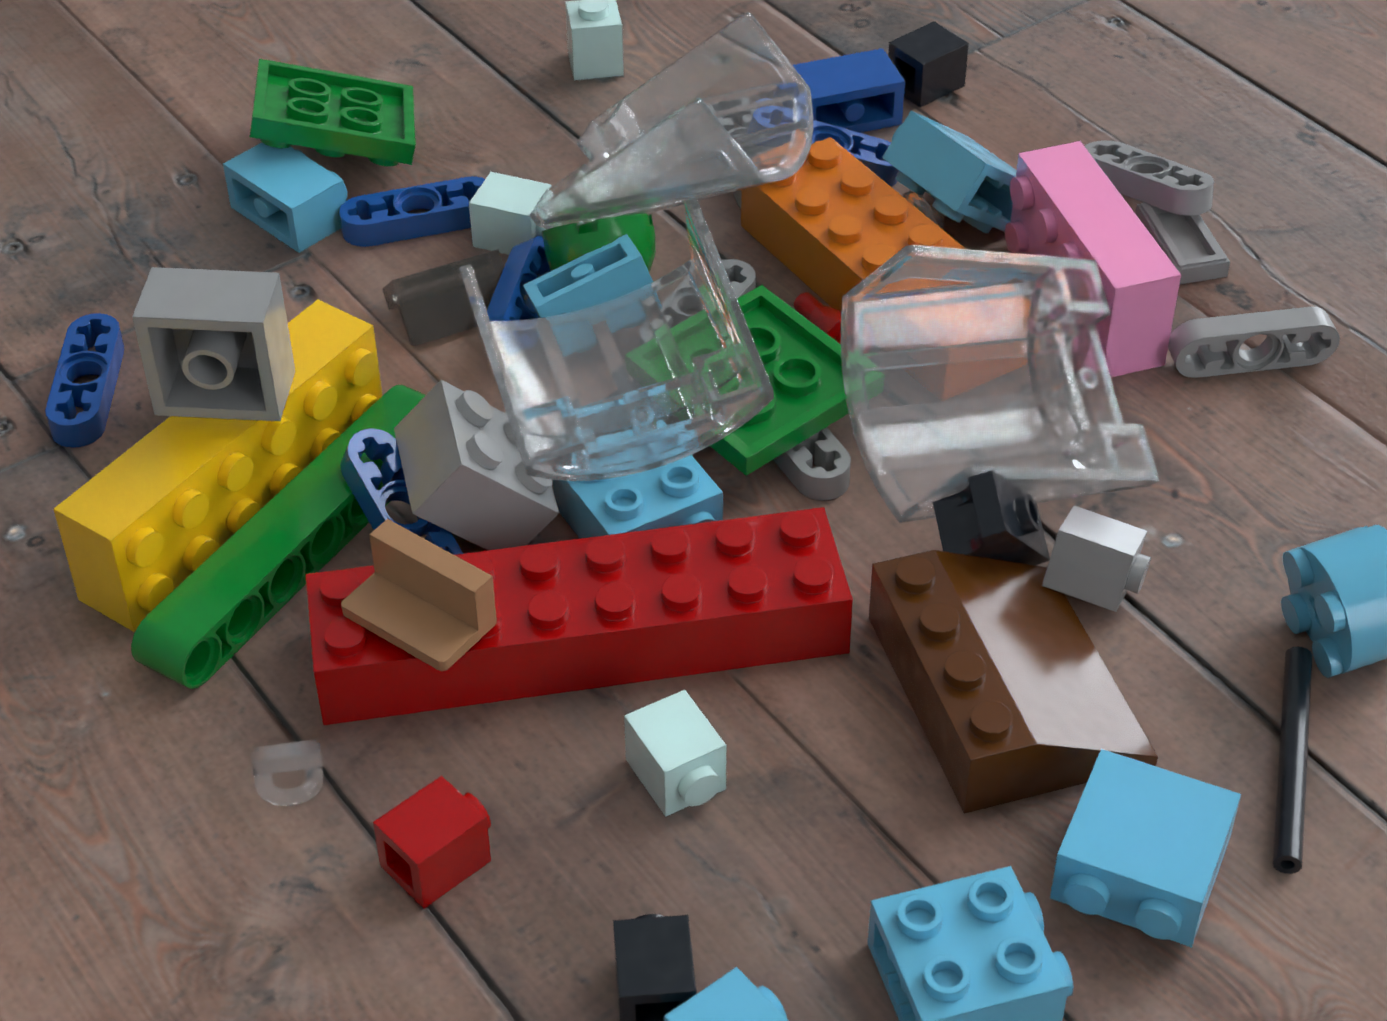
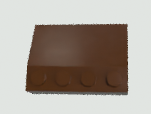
(999, 676)

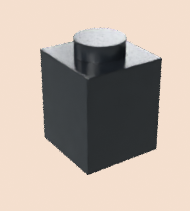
(930, 62)
(653, 966)

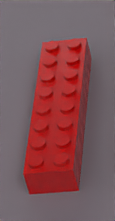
(603, 616)

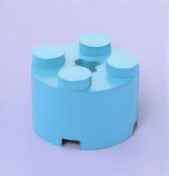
(1340, 598)

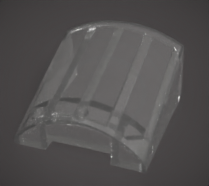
(698, 129)
(983, 368)
(630, 376)

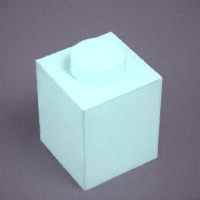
(594, 39)
(502, 212)
(675, 753)

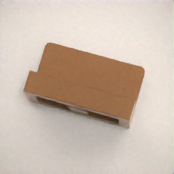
(422, 598)

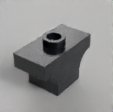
(992, 522)

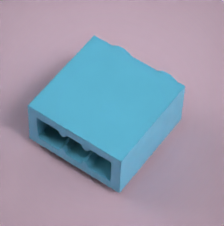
(953, 170)
(640, 501)
(1144, 847)
(968, 952)

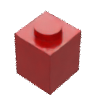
(433, 840)

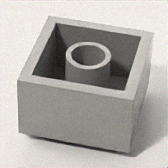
(215, 343)
(468, 471)

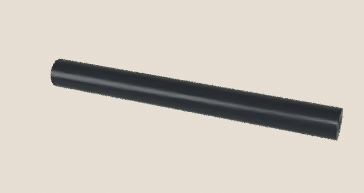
(1293, 761)

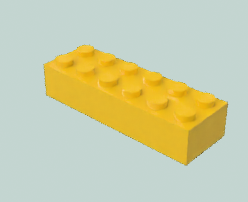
(200, 479)

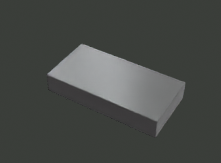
(1186, 243)

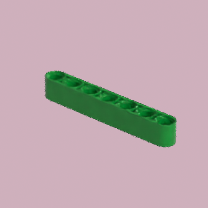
(263, 561)

